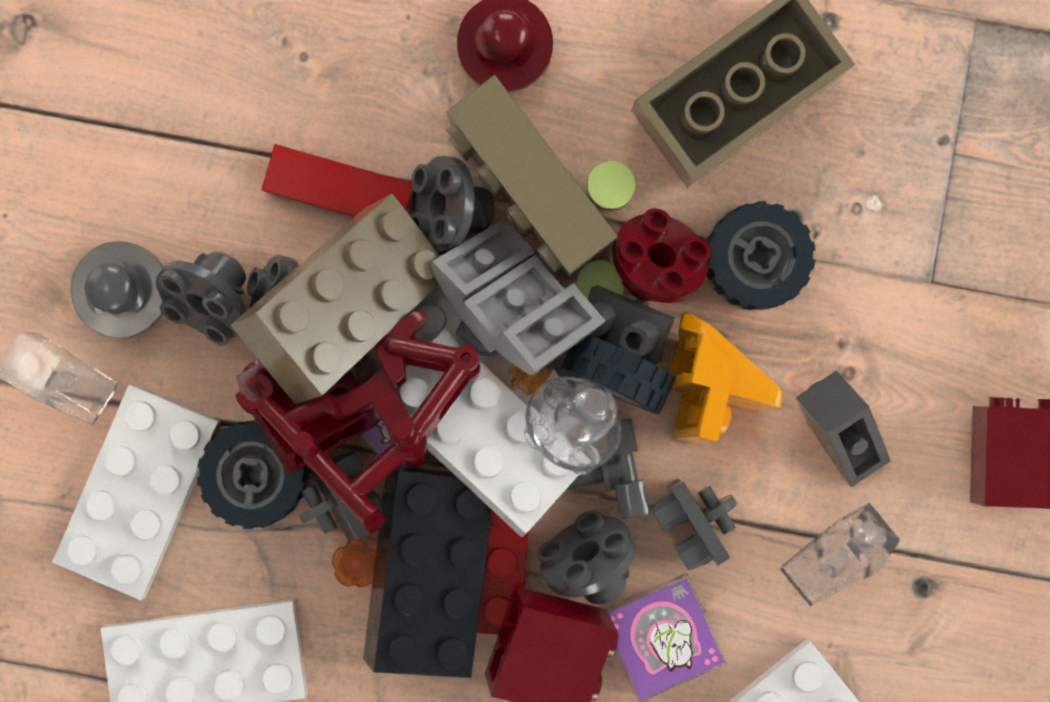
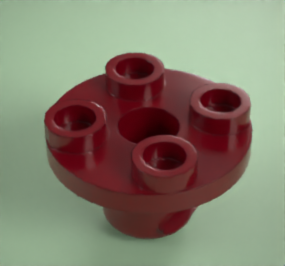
(505, 41)
(660, 258)

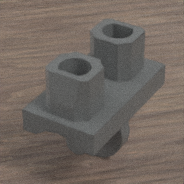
(631, 324)
(681, 505)
(350, 525)

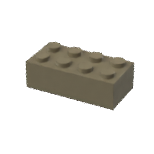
(741, 87)
(530, 178)
(340, 300)

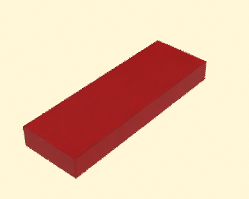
(329, 182)

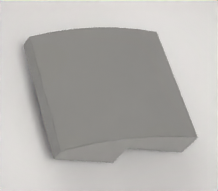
(478, 264)
(530, 316)

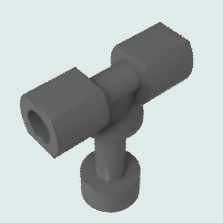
(620, 475)

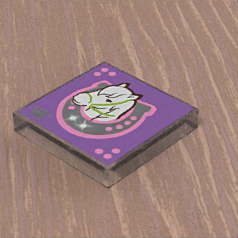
(665, 638)

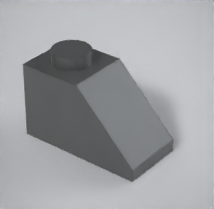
(844, 427)

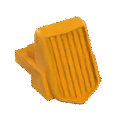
(710, 377)

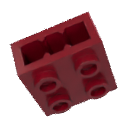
(325, 431)
(1010, 454)
(550, 650)

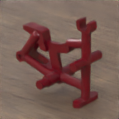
(407, 434)

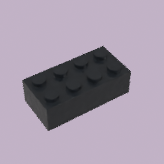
(427, 576)

